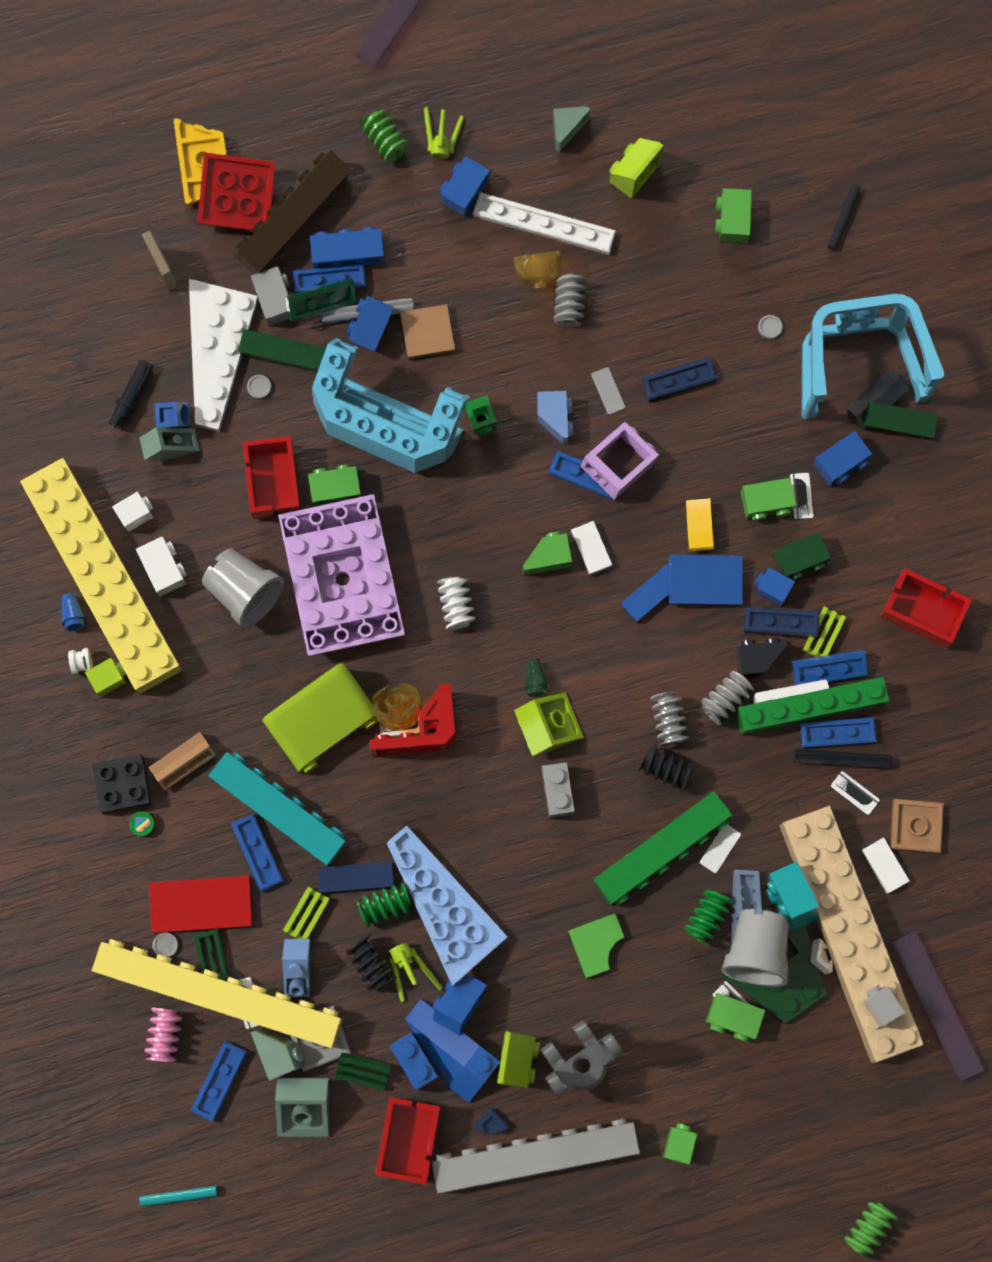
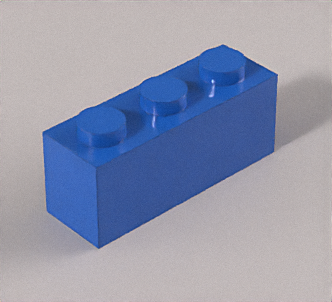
(347, 248)

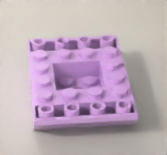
(333, 542)

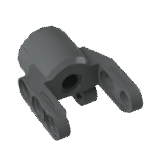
(596, 1052)

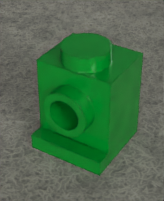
(481, 408)

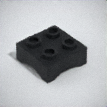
(121, 784)

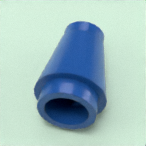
(72, 614)

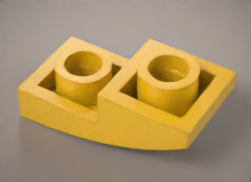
(699, 524)

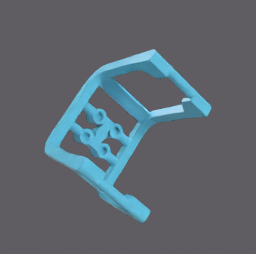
(859, 317)

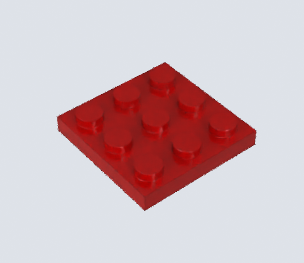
(234, 191)

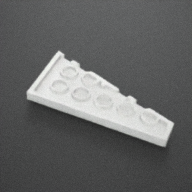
(216, 333)

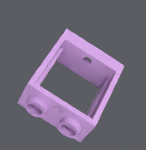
(605, 476)

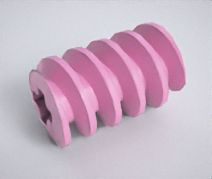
(163, 1035)

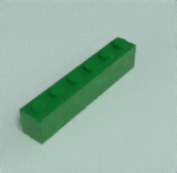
(812, 706)
(662, 848)

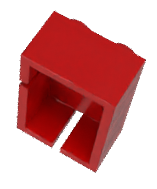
(274, 476)
(919, 608)
(407, 1140)

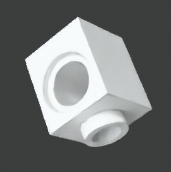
(133, 511)

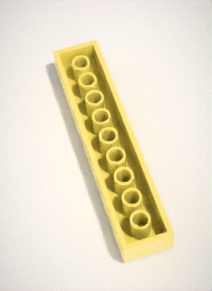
(101, 576)

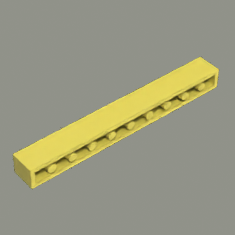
(218, 995)

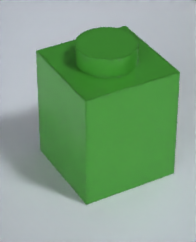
(680, 1143)

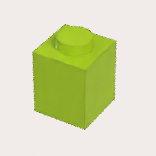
(106, 677)

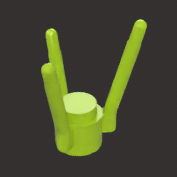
(441, 147)
(402, 956)

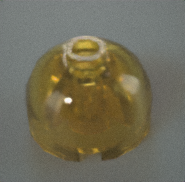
(538, 268)
(397, 706)

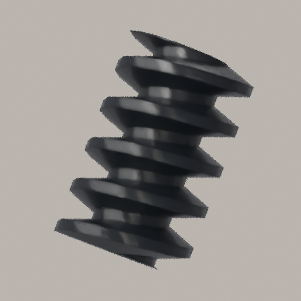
(667, 767)
(370, 964)

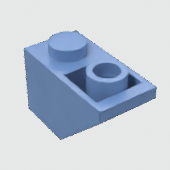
(552, 414)
(296, 967)

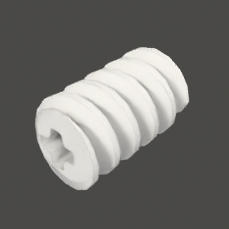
(455, 602)

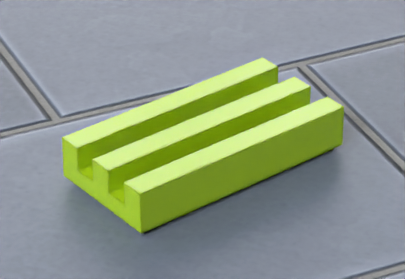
(832, 615)
(295, 933)

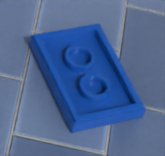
(705, 580)

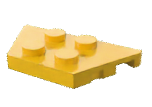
(191, 144)

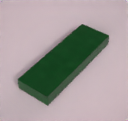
(321, 299)
(900, 420)

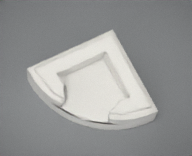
(820, 958)

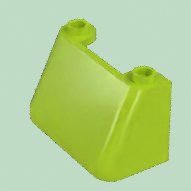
(320, 717)

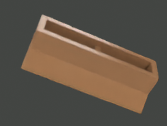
(182, 761)

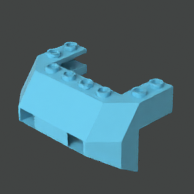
(380, 422)

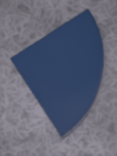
(491, 1123)

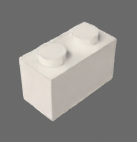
(161, 566)

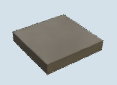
(159, 260)

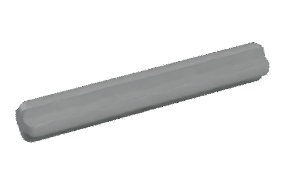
(348, 312)

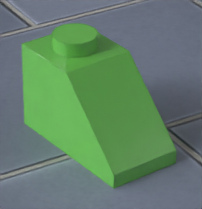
(549, 554)

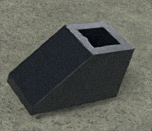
(756, 658)

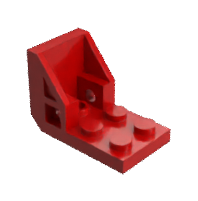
(436, 715)

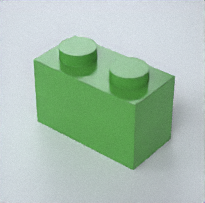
(734, 215)
(334, 485)
(768, 499)
(735, 1017)

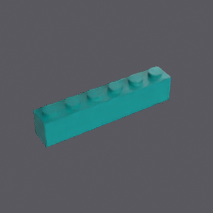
(278, 809)

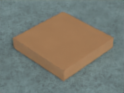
(427, 331)
(916, 826)

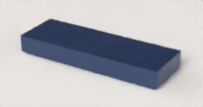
(679, 379)
(781, 622)
(355, 877)

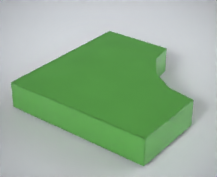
(594, 943)

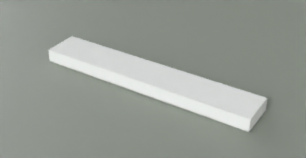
(544, 223)

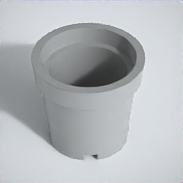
(243, 587)
(759, 949)

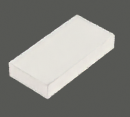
(591, 548)
(885, 865)

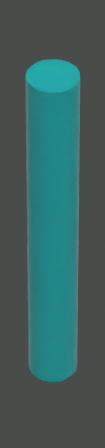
(178, 1196)

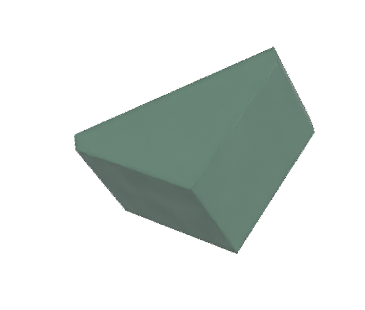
(567, 123)

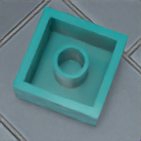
(793, 896)

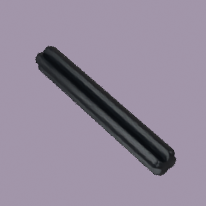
(842, 759)

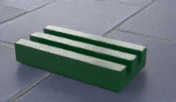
(219, 946)
(362, 1075)

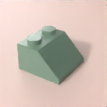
(302, 1107)

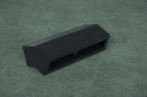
(884, 391)

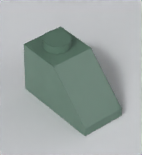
(168, 443)
(277, 1053)

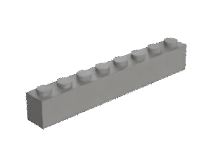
(535, 1157)

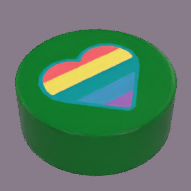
(142, 824)

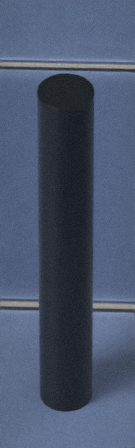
(843, 218)

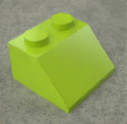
(636, 166)
(548, 723)
(517, 1060)

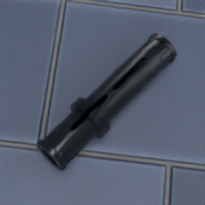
(126, 402)

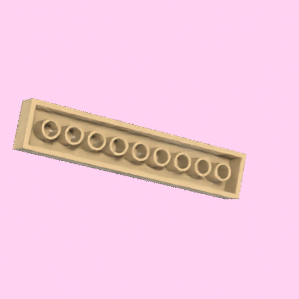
(849, 930)

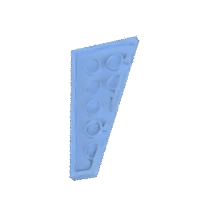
(451, 916)

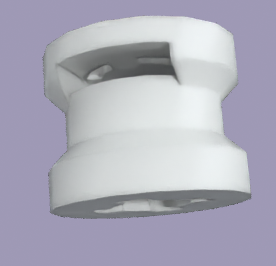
(80, 660)

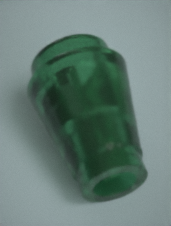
(535, 679)

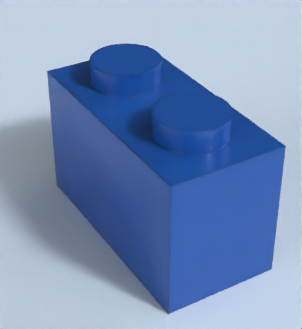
(464, 186)
(370, 323)
(842, 459)
(458, 1003)
(413, 1061)

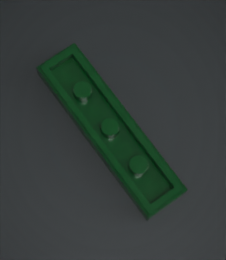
(281, 350)

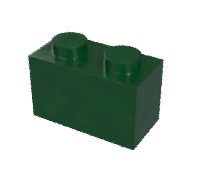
(802, 557)

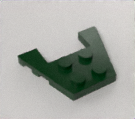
(803, 985)

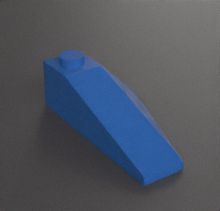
(456, 1056)

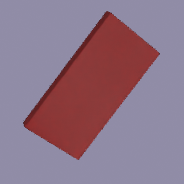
(200, 904)

